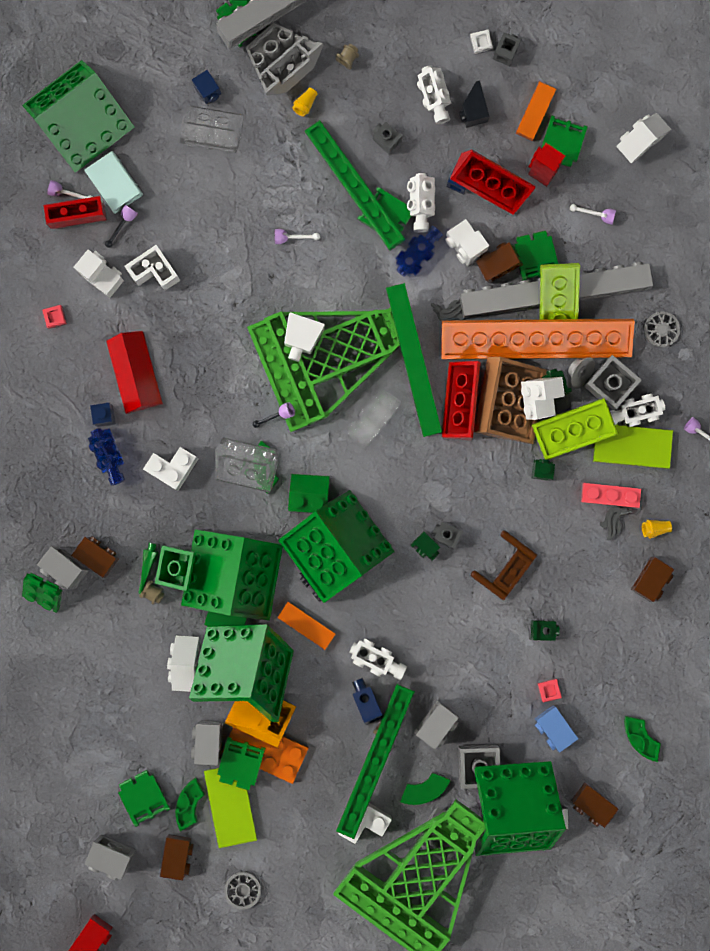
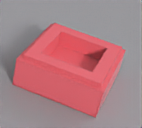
(54, 316)
(549, 690)

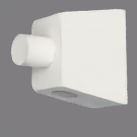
(302, 335)

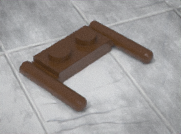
(512, 570)

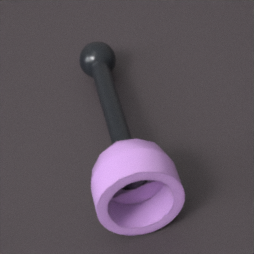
(127, 215)
(285, 411)

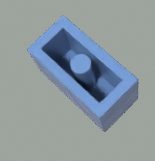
(555, 728)

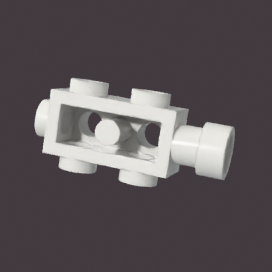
(435, 93)
(421, 200)
(639, 410)
(371, 659)

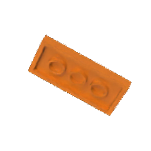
(281, 761)

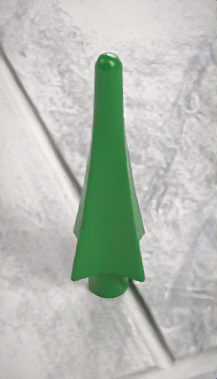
(149, 557)

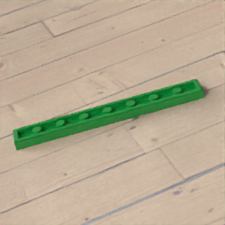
(354, 185)
(413, 359)
(375, 761)

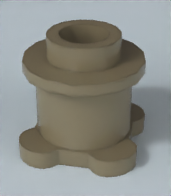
(347, 56)
(152, 593)

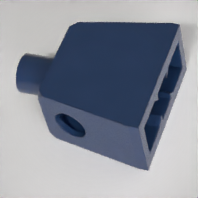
(370, 710)

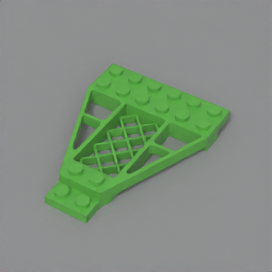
(291, 379)
(390, 910)

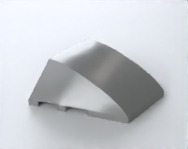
(282, 58)

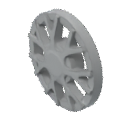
(662, 329)
(242, 890)

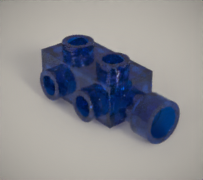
(417, 255)
(107, 453)

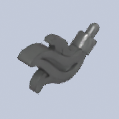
(450, 313)
(612, 520)

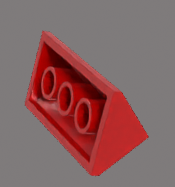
(491, 181)
(134, 371)
(461, 400)

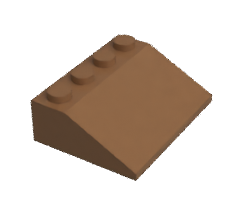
(501, 400)

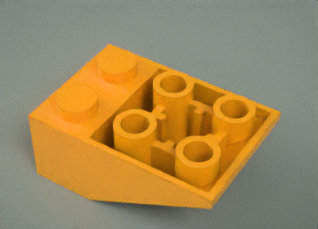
(251, 721)

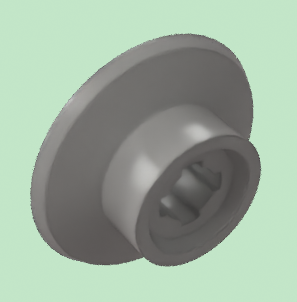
(581, 371)

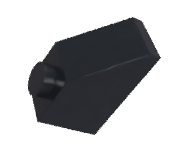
(474, 107)

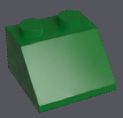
(308, 493)
(175, 567)

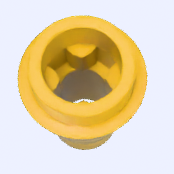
(304, 103)
(654, 528)

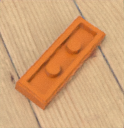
(535, 111)
(306, 625)

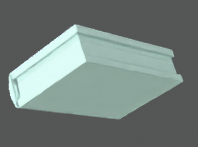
(113, 182)

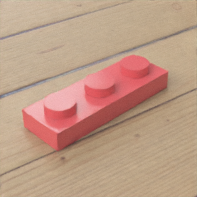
(611, 495)

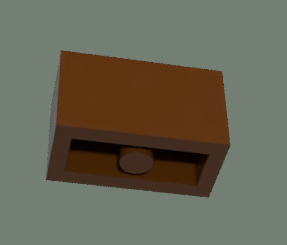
(499, 262)
(95, 556)
(653, 579)
(594, 805)
(175, 857)

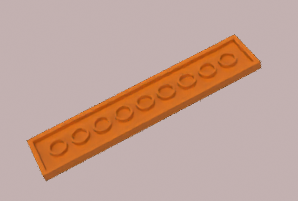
(537, 338)

